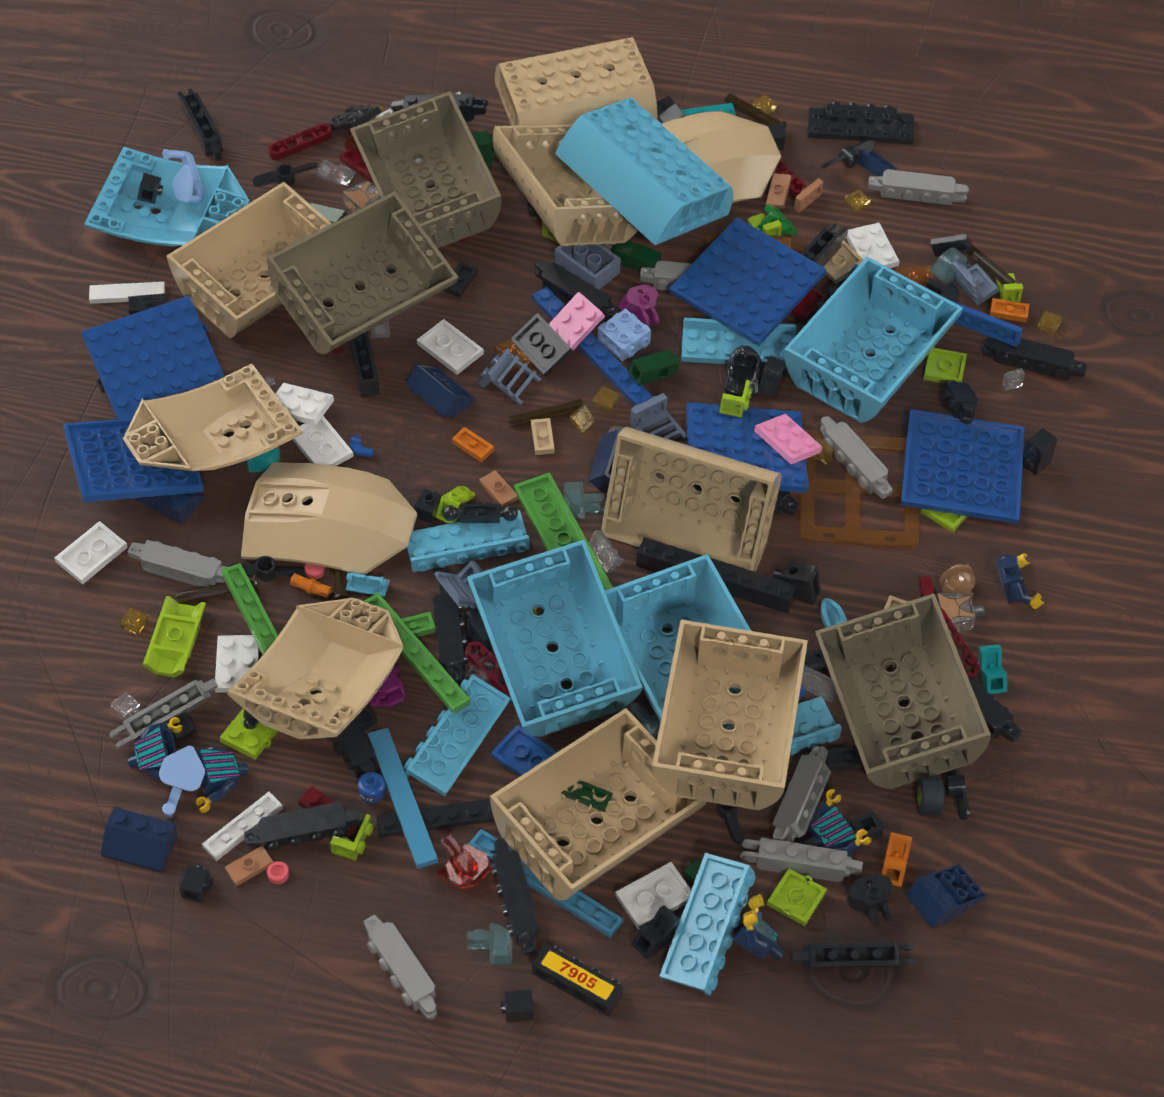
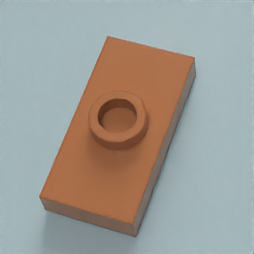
(779, 190)
(808, 195)
(498, 488)
(248, 866)

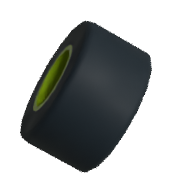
(930, 796)

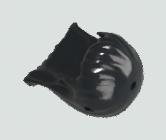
(742, 366)

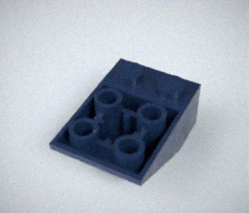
(944, 895)

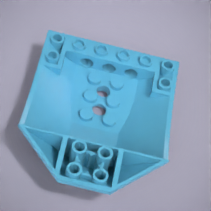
(178, 220)

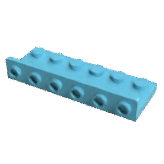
(713, 343)
(465, 542)
(812, 725)
(456, 737)
(708, 923)

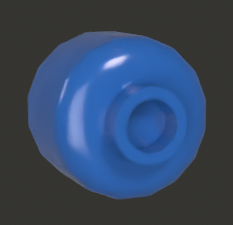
(371, 787)

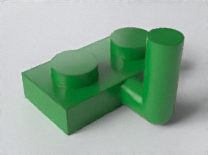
(775, 214)

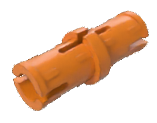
(311, 586)

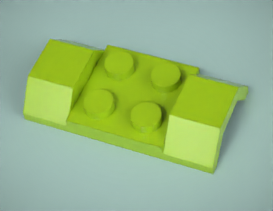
(173, 638)

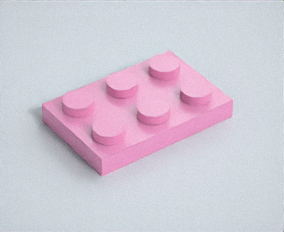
(576, 320)
(788, 439)

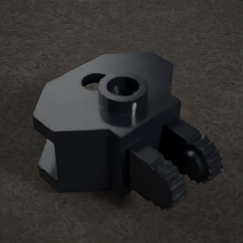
(871, 897)

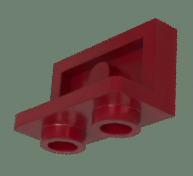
(808, 304)

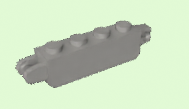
(918, 187)
(663, 274)
(856, 457)
(178, 563)
(171, 706)
(802, 796)
(803, 859)
(402, 966)

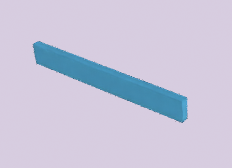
(403, 798)
(578, 904)

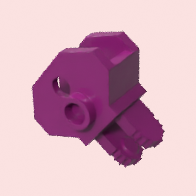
(641, 304)
(390, 691)

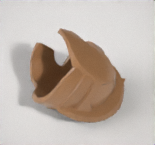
(958, 580)

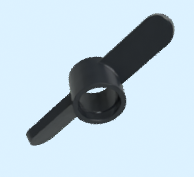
(851, 155)
(278, 174)
(266, 561)
(956, 787)
(732, 822)

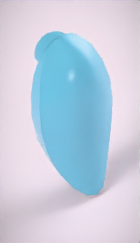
(831, 613)

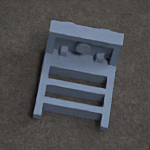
(974, 281)
(498, 370)
(652, 414)
(458, 586)

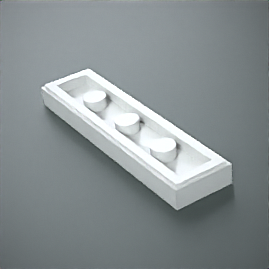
(119, 292)
(233, 832)

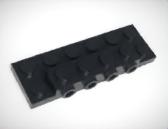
(861, 123)

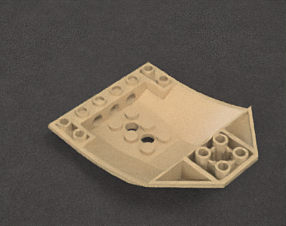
(732, 147)
(190, 426)
(348, 527)
(325, 647)

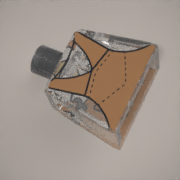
(360, 196)
(960, 610)

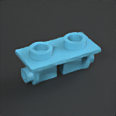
(366, 584)

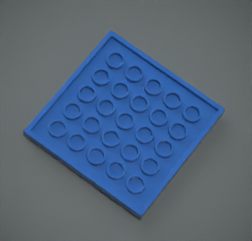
(747, 281)
(152, 355)
(737, 440)
(963, 467)
(111, 472)

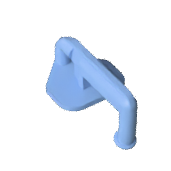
(187, 178)
(181, 771)

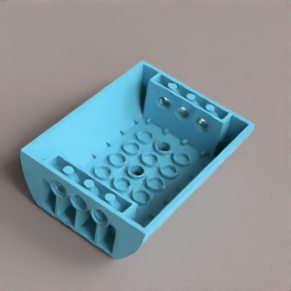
(644, 171)
(831, 348)
(662, 600)
(574, 619)

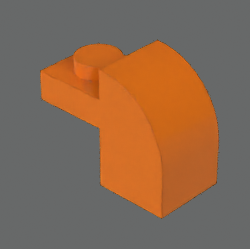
(896, 858)

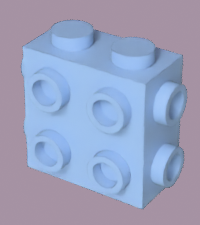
(624, 334)

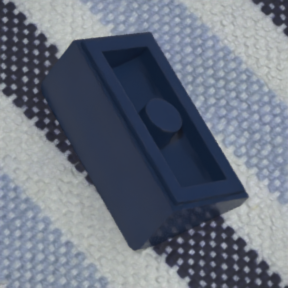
(875, 163)

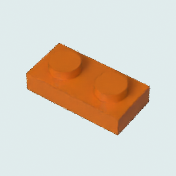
(1009, 310)
(472, 444)

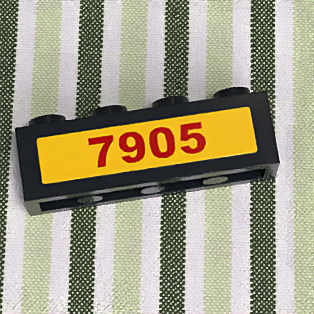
(577, 979)

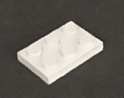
(872, 243)
(450, 346)
(303, 403)
(322, 444)
(91, 552)
(234, 659)
(652, 891)

